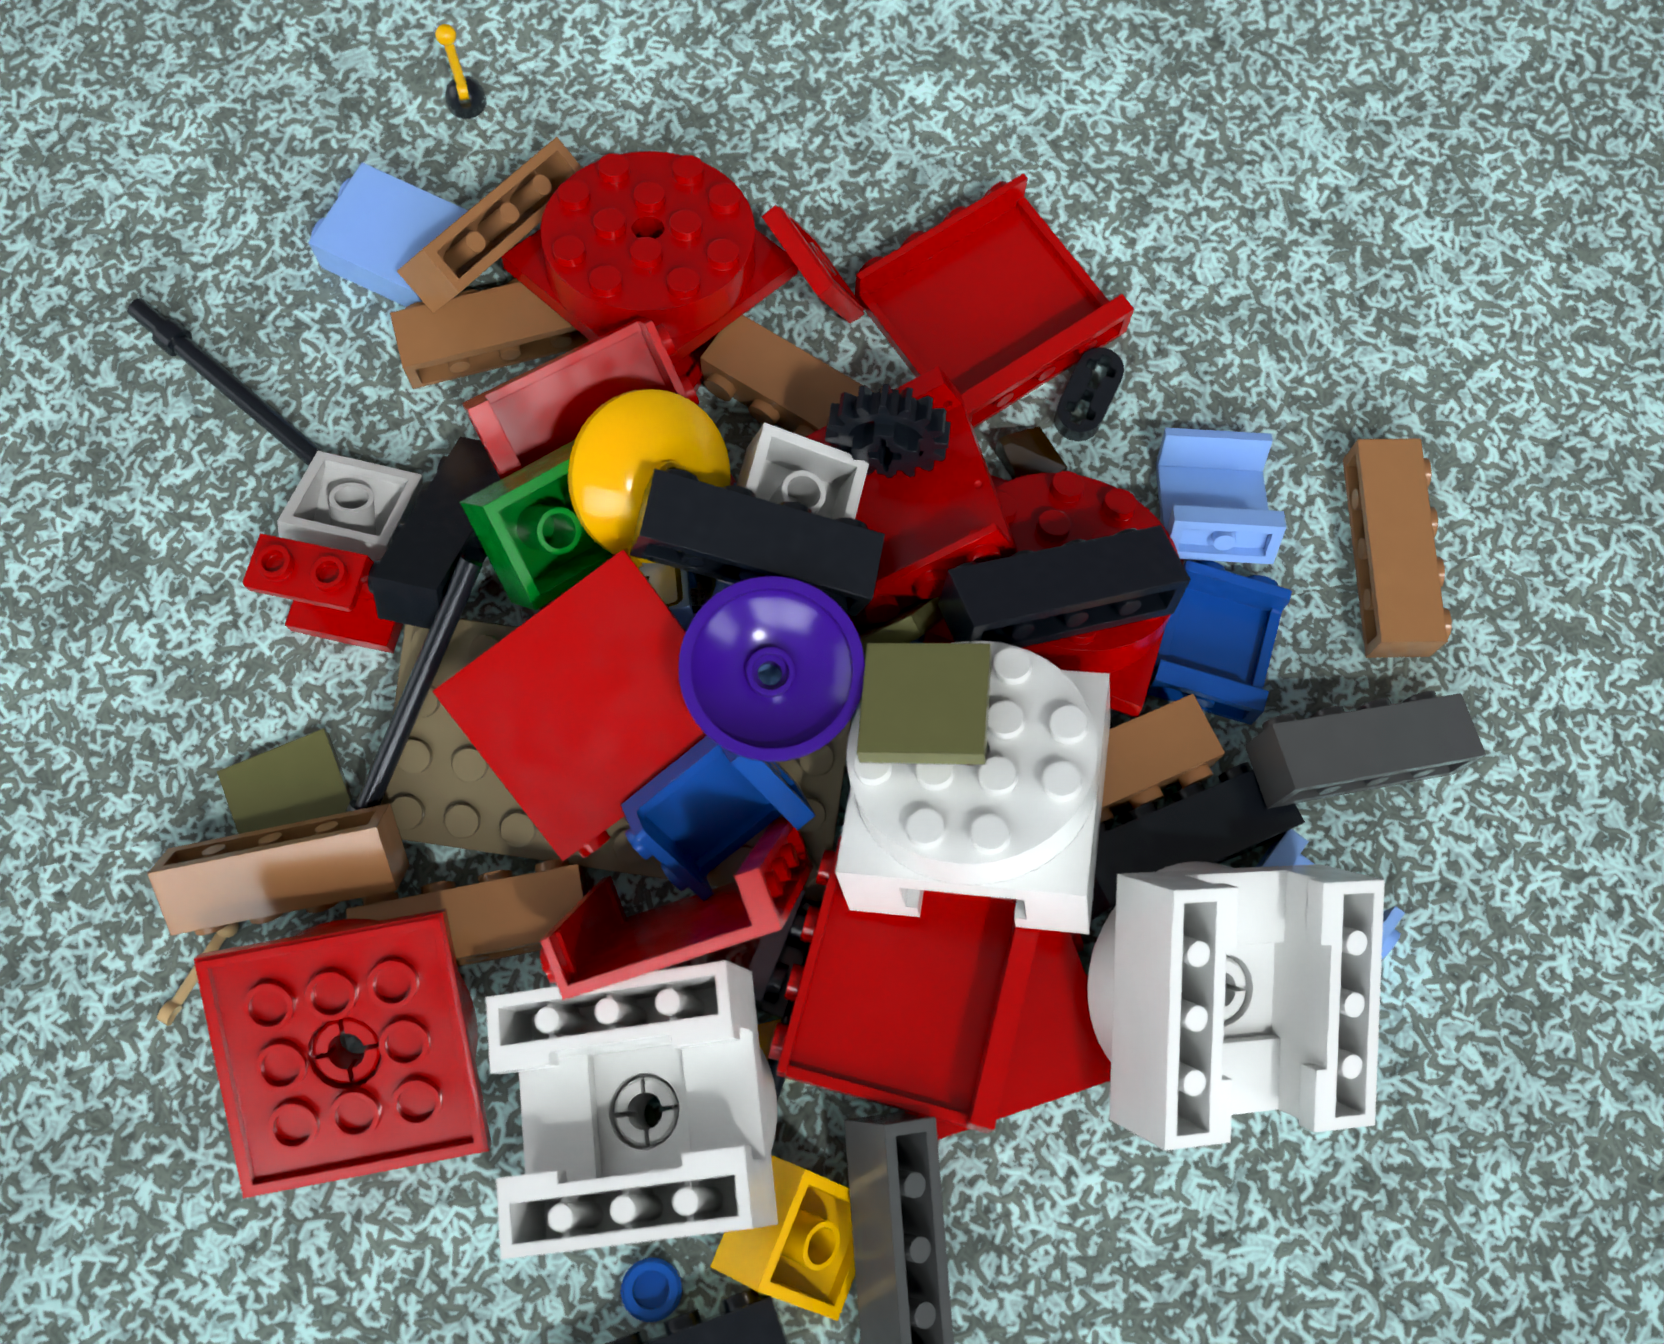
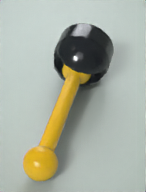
(460, 87)

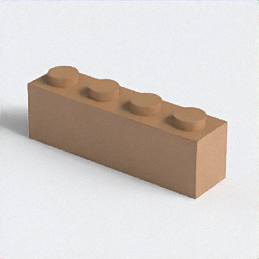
(488, 228)
(479, 334)
(772, 377)
(1395, 548)
(1157, 752)
(280, 871)
(495, 916)

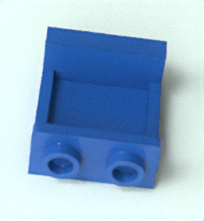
(1220, 642)
(708, 810)

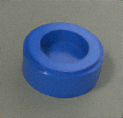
(651, 1289)

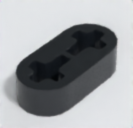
(1099, 398)

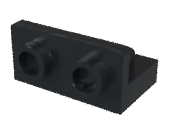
(775, 959)

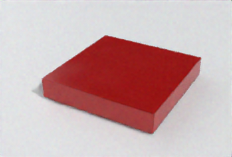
(814, 264)

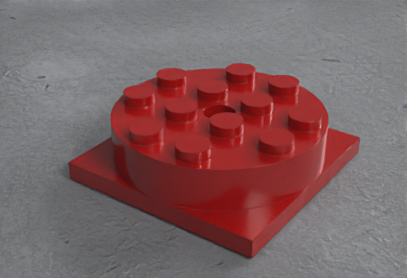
(650, 242)
(1063, 507)
(305, 1104)

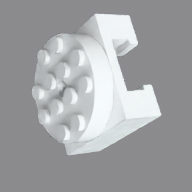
(993, 829)
(1239, 998)
(584, 1086)

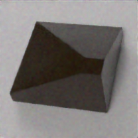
(1028, 453)

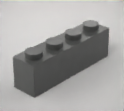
(1363, 748)
(898, 1229)

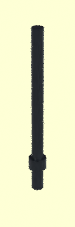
(178, 341)
(418, 684)

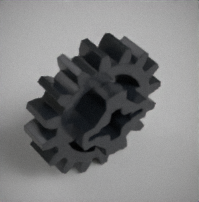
(889, 430)

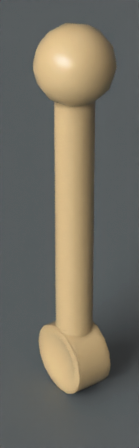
(172, 1007)

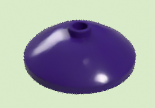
(782, 626)

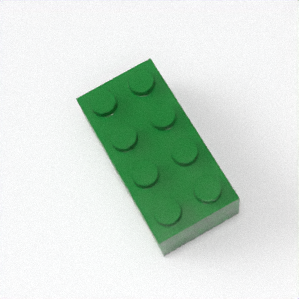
(534, 531)

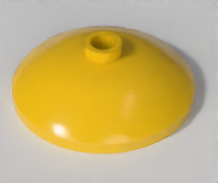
(625, 445)

